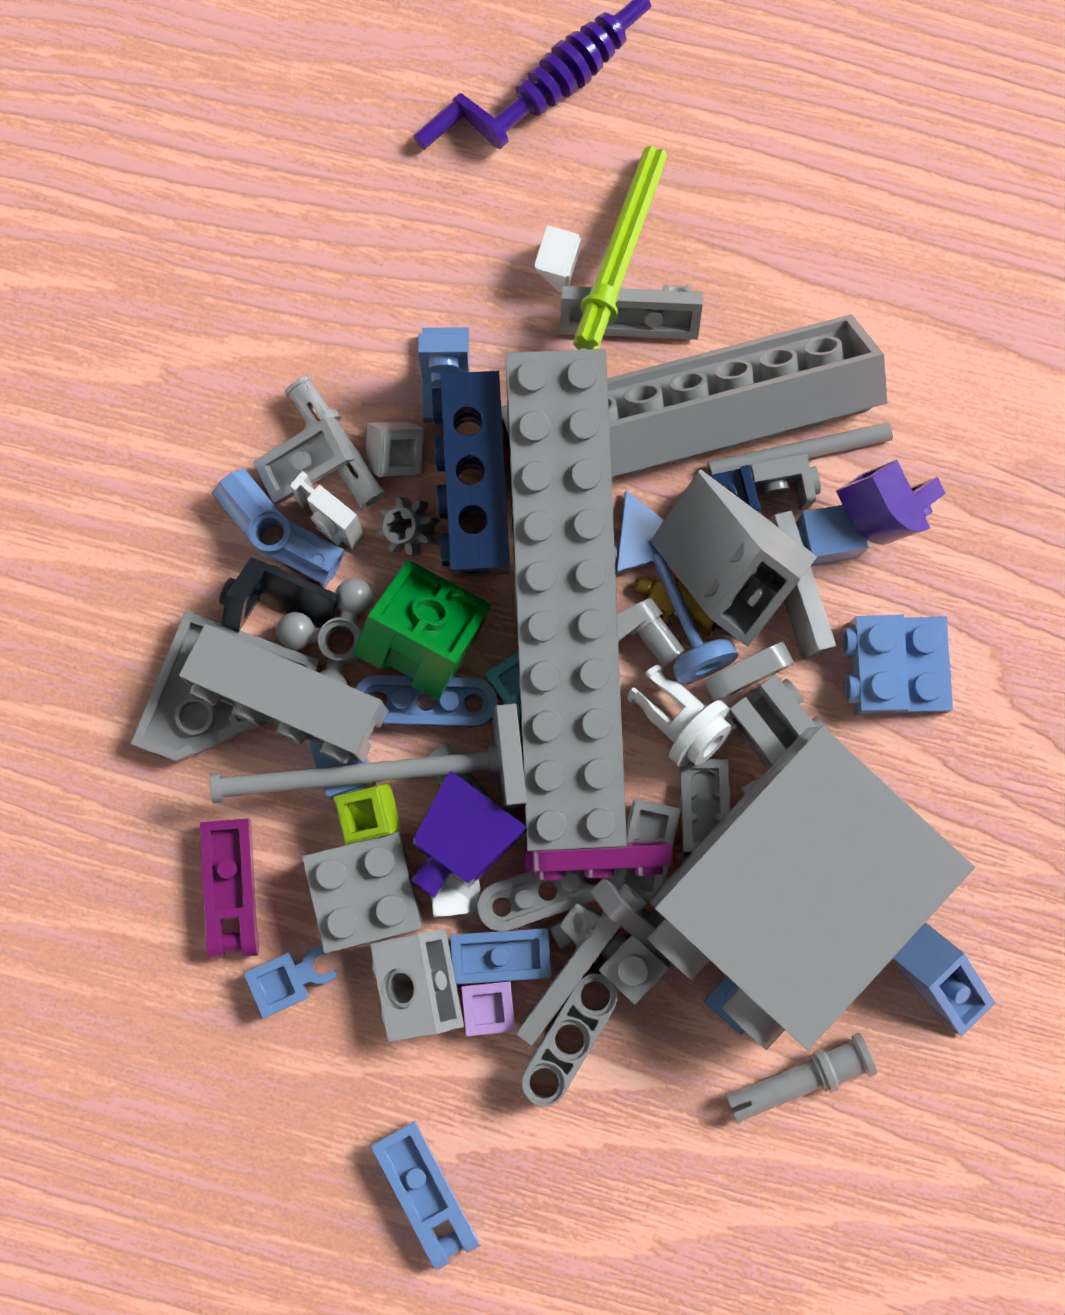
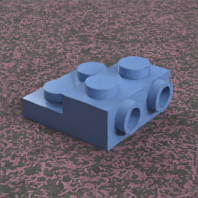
(898, 665)

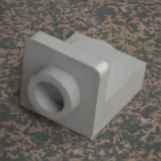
(778, 474)

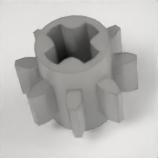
(399, 517)

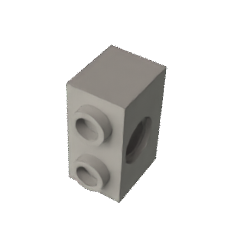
(433, 1002)

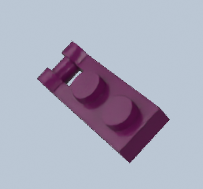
(229, 886)

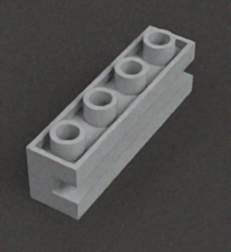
(282, 693)
(772, 719)

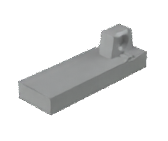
(641, 312)
(805, 604)
(591, 934)

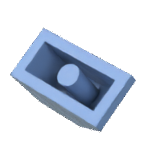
(944, 978)

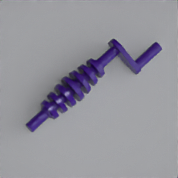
(559, 75)

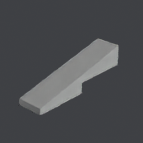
(702, 802)

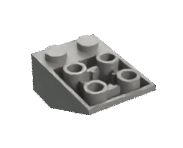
(730, 557)

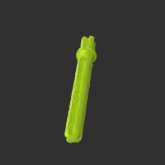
(600, 305)

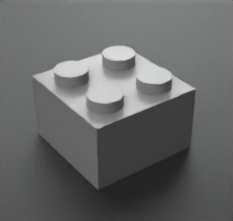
(362, 892)

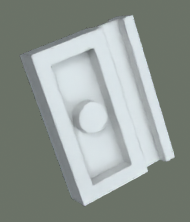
(330, 515)

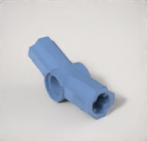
(255, 512)

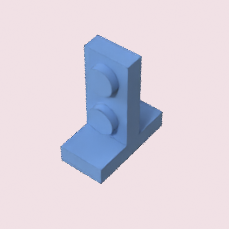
(441, 352)

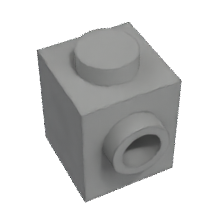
(632, 966)

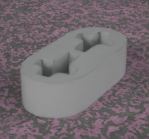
(748, 672)

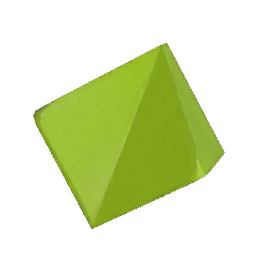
(367, 813)

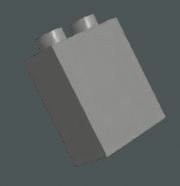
(805, 890)

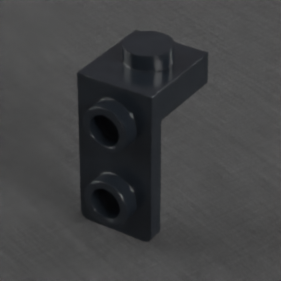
(275, 588)

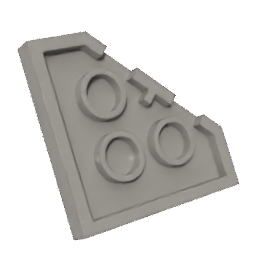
(181, 725)

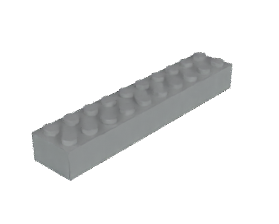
(566, 599)

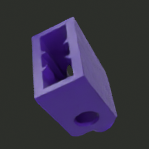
(462, 836)

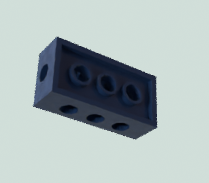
(473, 399)

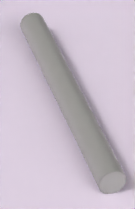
(812, 447)

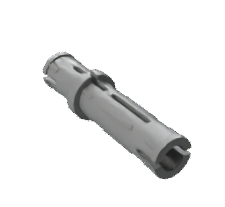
(305, 397)

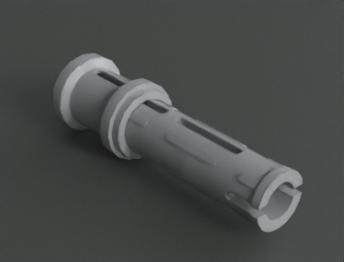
(822, 1071)

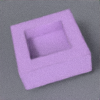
(488, 1008)

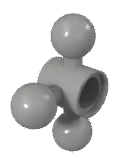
(297, 630)

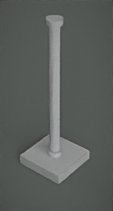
(500, 759)

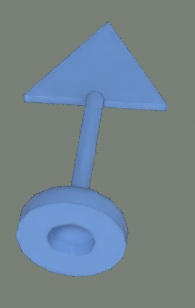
(636, 550)

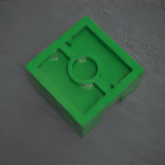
(422, 628)

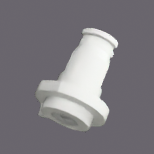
(696, 730)

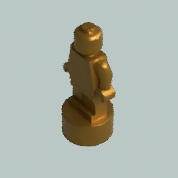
(658, 593)

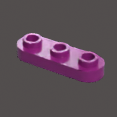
(645, 858)

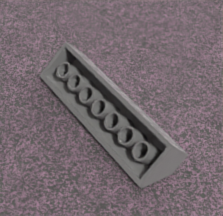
(741, 393)

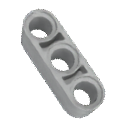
(568, 1063)

